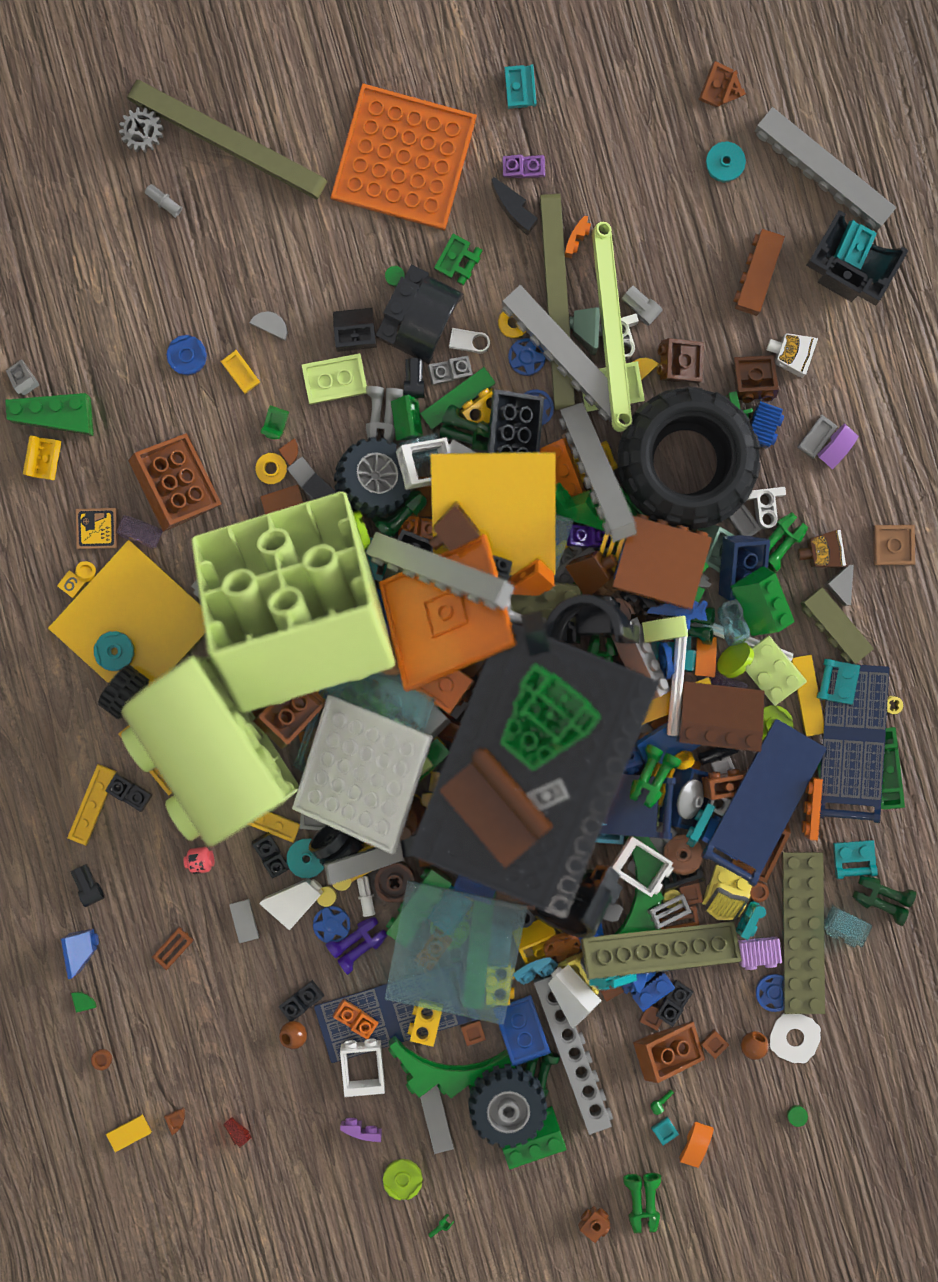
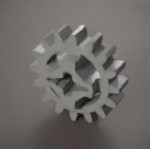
(133, 134)

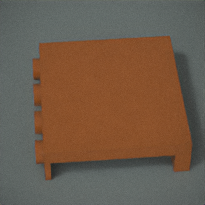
(662, 562)

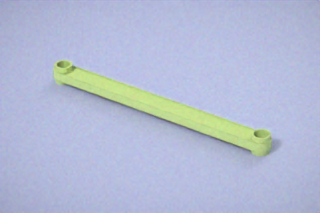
(611, 326)

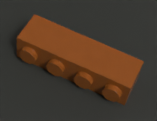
(759, 272)

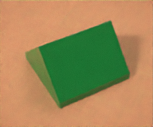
(406, 418)

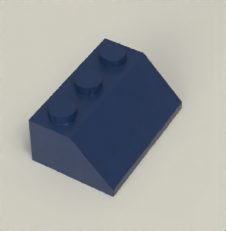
(739, 559)
(682, 778)

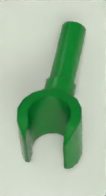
(656, 1105)
(443, 1225)

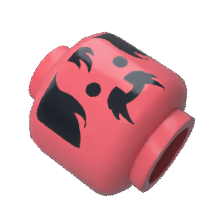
(199, 860)

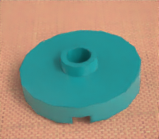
(718, 169)
(104, 647)
(298, 865)

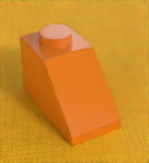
(532, 579)

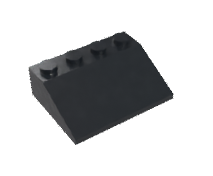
(515, 422)

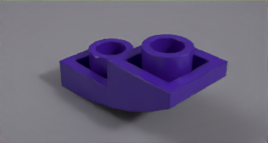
(586, 537)

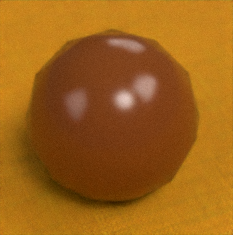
(293, 1035)
(754, 1045)

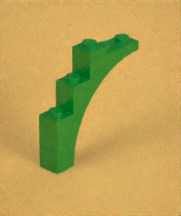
(578, 507)
(645, 868)
(451, 1078)

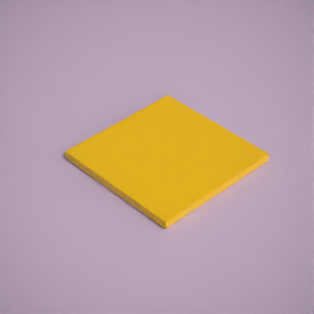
(506, 499)
(139, 601)

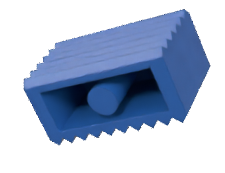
(765, 422)
(653, 991)

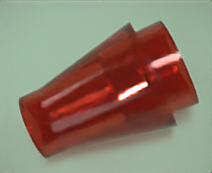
(237, 1132)

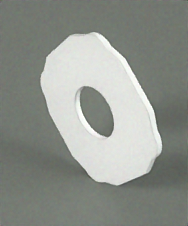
(799, 1053)

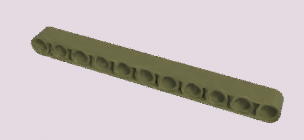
(227, 139)
(556, 287)

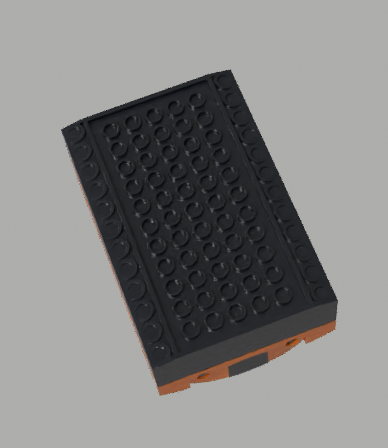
(589, 769)

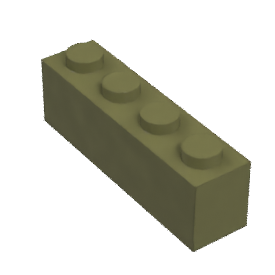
(836, 625)

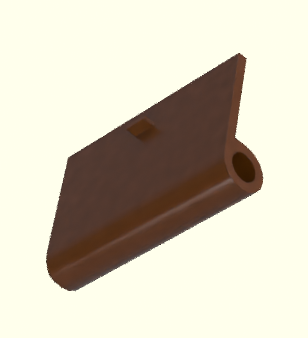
(496, 807)

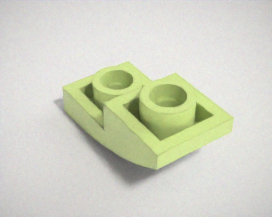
(664, 629)

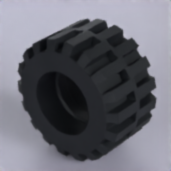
(121, 689)

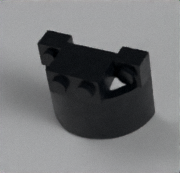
(848, 281)
(420, 313)
(593, 618)
(596, 892)

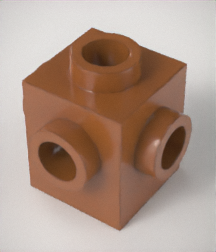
(594, 1223)

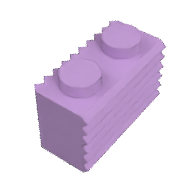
(760, 952)

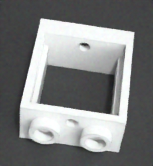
(407, 464)
(624, 854)
(362, 1087)

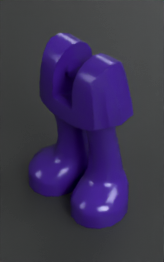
(347, 960)

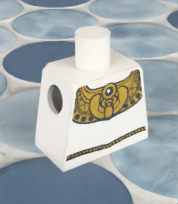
(793, 352)

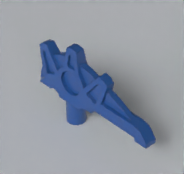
(697, 611)

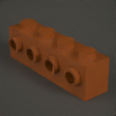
(722, 785)

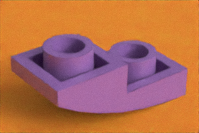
(523, 167)
(840, 445)
(354, 1128)

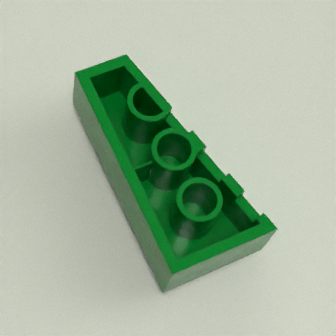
(55, 412)
(429, 876)

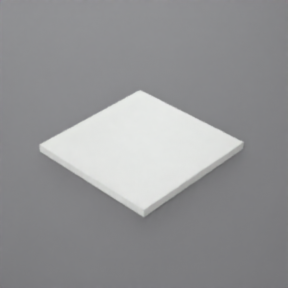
(362, 773)

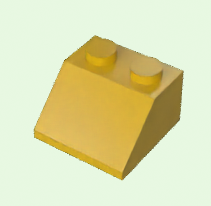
(533, 940)

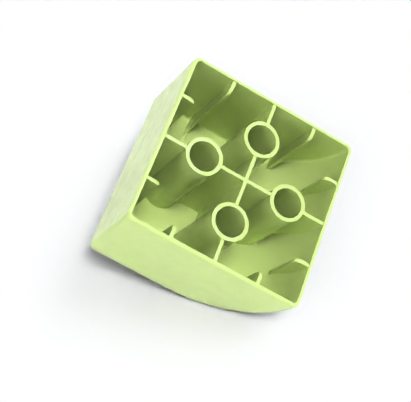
(290, 603)
(206, 752)

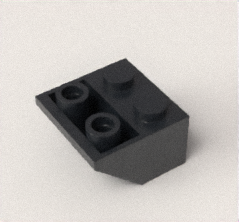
(354, 329)

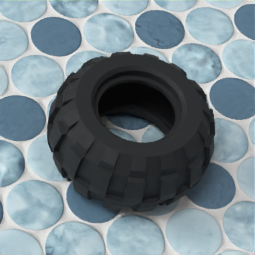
(721, 425)

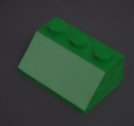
(763, 602)
(546, 1143)

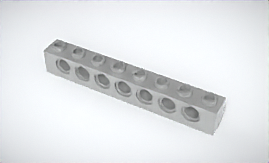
(593, 1120)

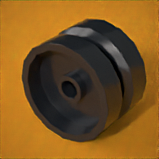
(332, 845)

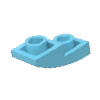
(542, 967)

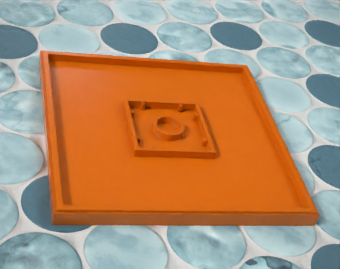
(439, 630)

